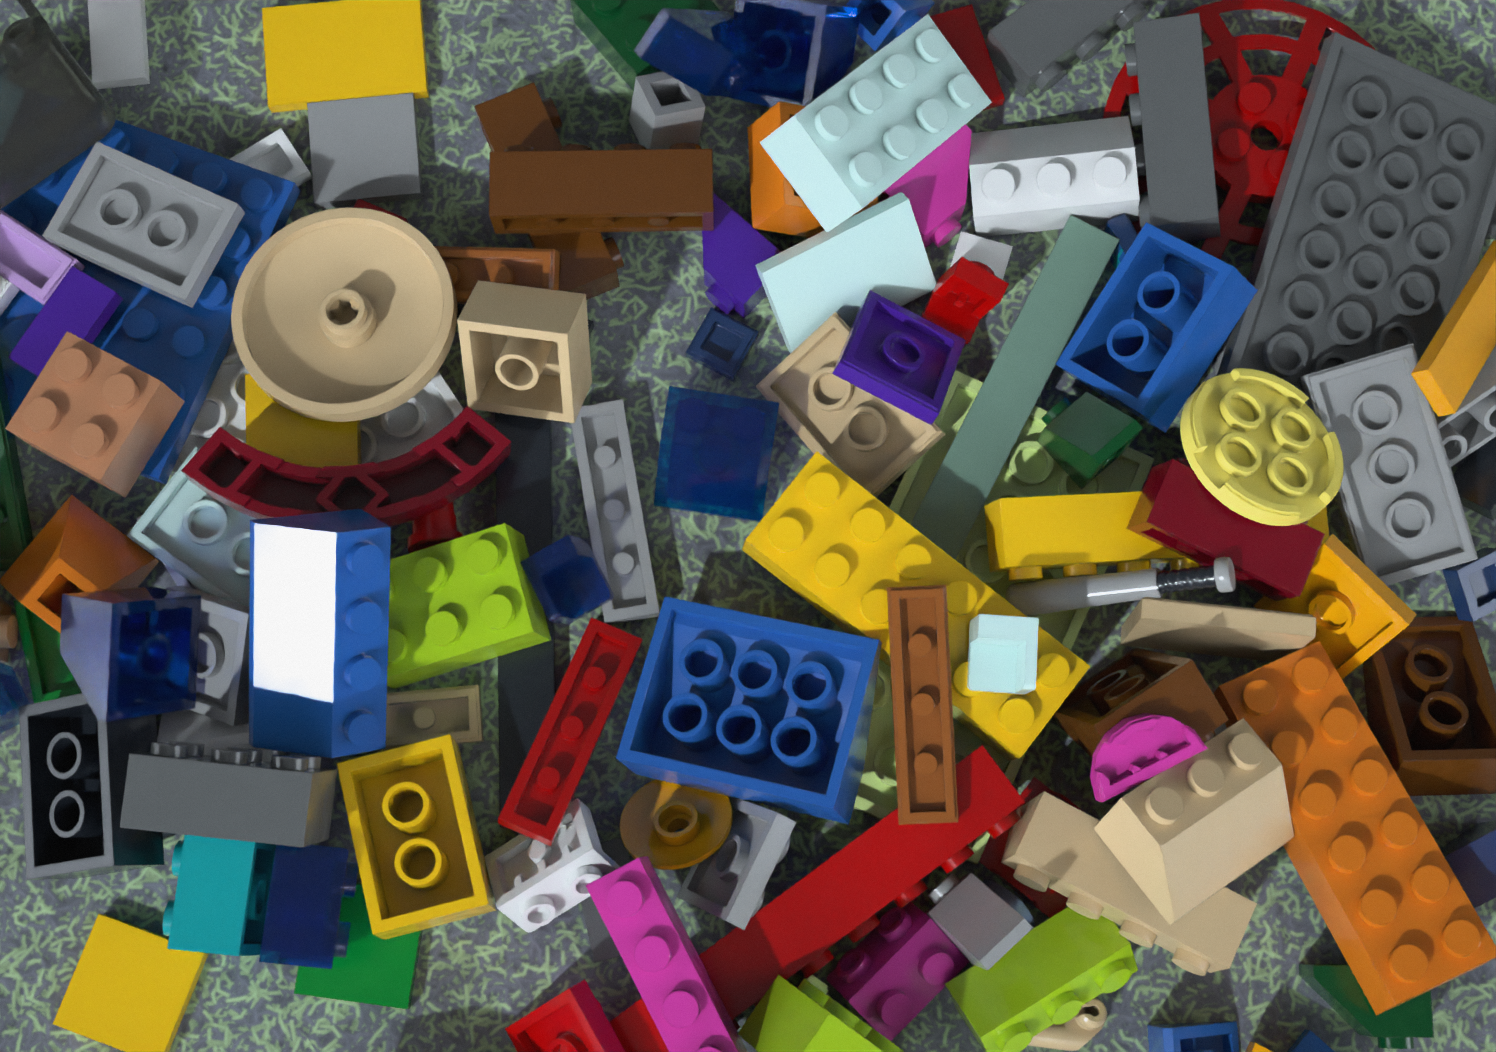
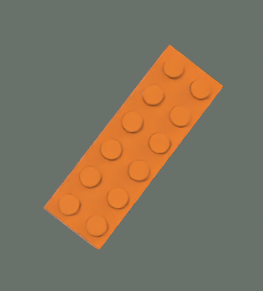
(1359, 833)

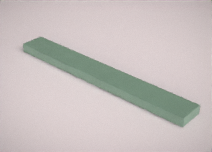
(1013, 385)

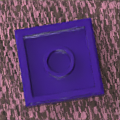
(899, 357)

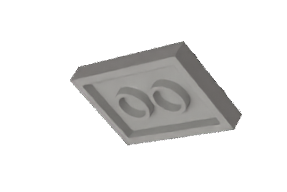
(144, 224)

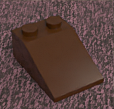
(1137, 685)
(1434, 708)

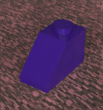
(731, 259)

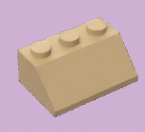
(1201, 821)

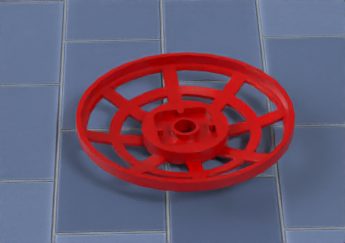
(1247, 105)

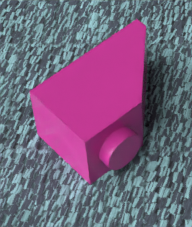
(938, 188)

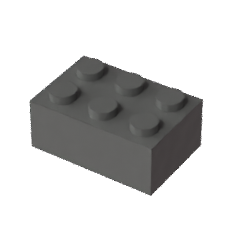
(229, 794)

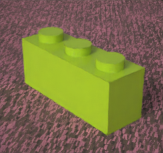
(1042, 980)

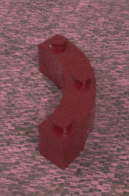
(388, 490)

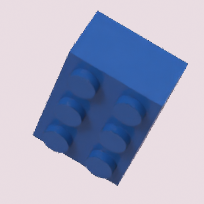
(1157, 326)

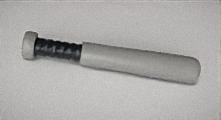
(1110, 588)

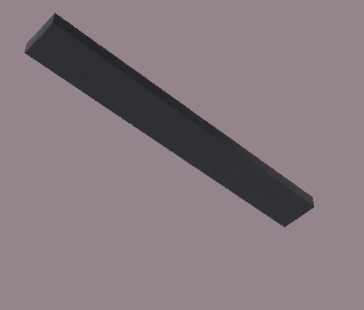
(528, 674)

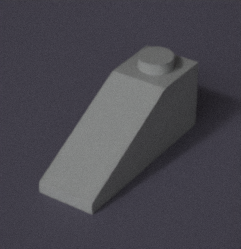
(976, 919)

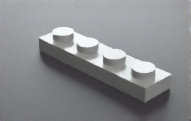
(615, 511)

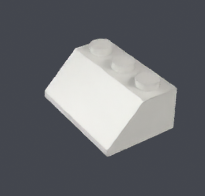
(1047, 172)

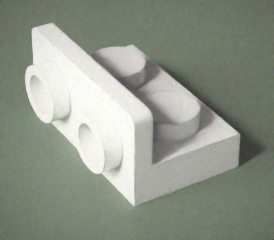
(543, 881)

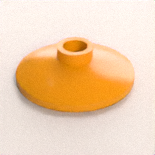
(661, 809)

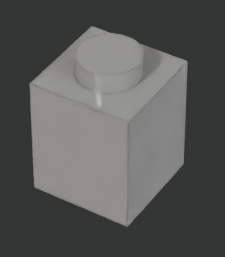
(665, 111)

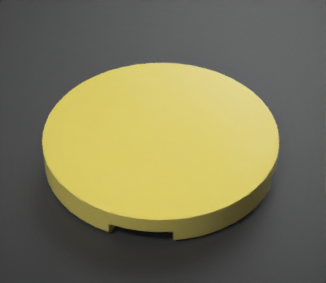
(1261, 447)

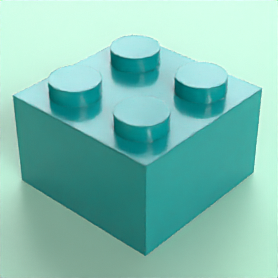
(219, 896)

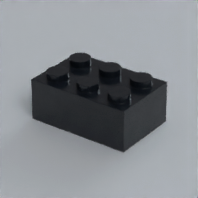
(76, 791)

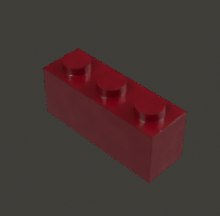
(1190, 521)

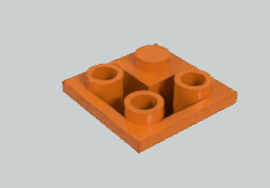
(74, 555)

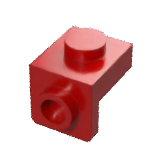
(964, 297)

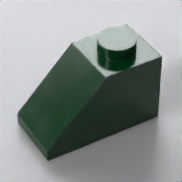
(1086, 436)
(1343, 993)

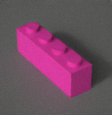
(663, 960)

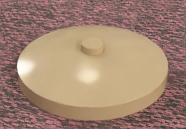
(344, 314)

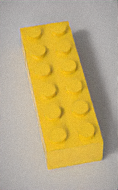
(844, 551)

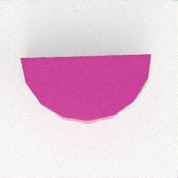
(1139, 750)

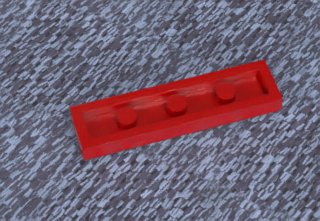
(570, 732)

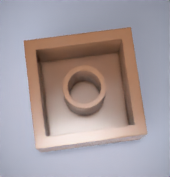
(95, 414)

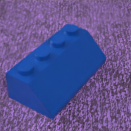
(319, 633)

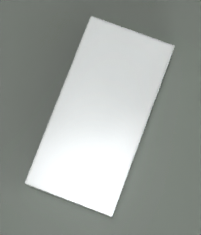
(118, 43)

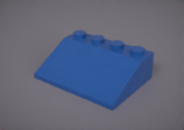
(754, 709)

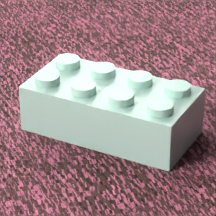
(876, 123)

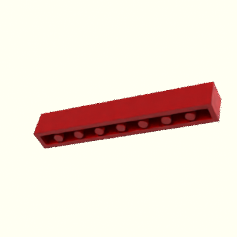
(842, 898)

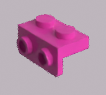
(897, 969)

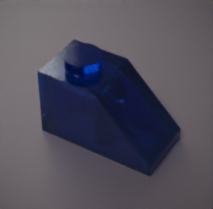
(702, 50)

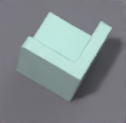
(1002, 654)

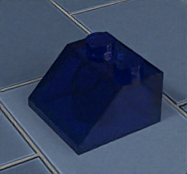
(804, 46)
(715, 454)
(132, 649)
(306, 906)

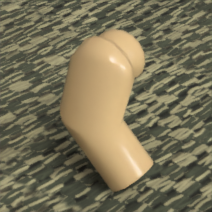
(1075, 1032)

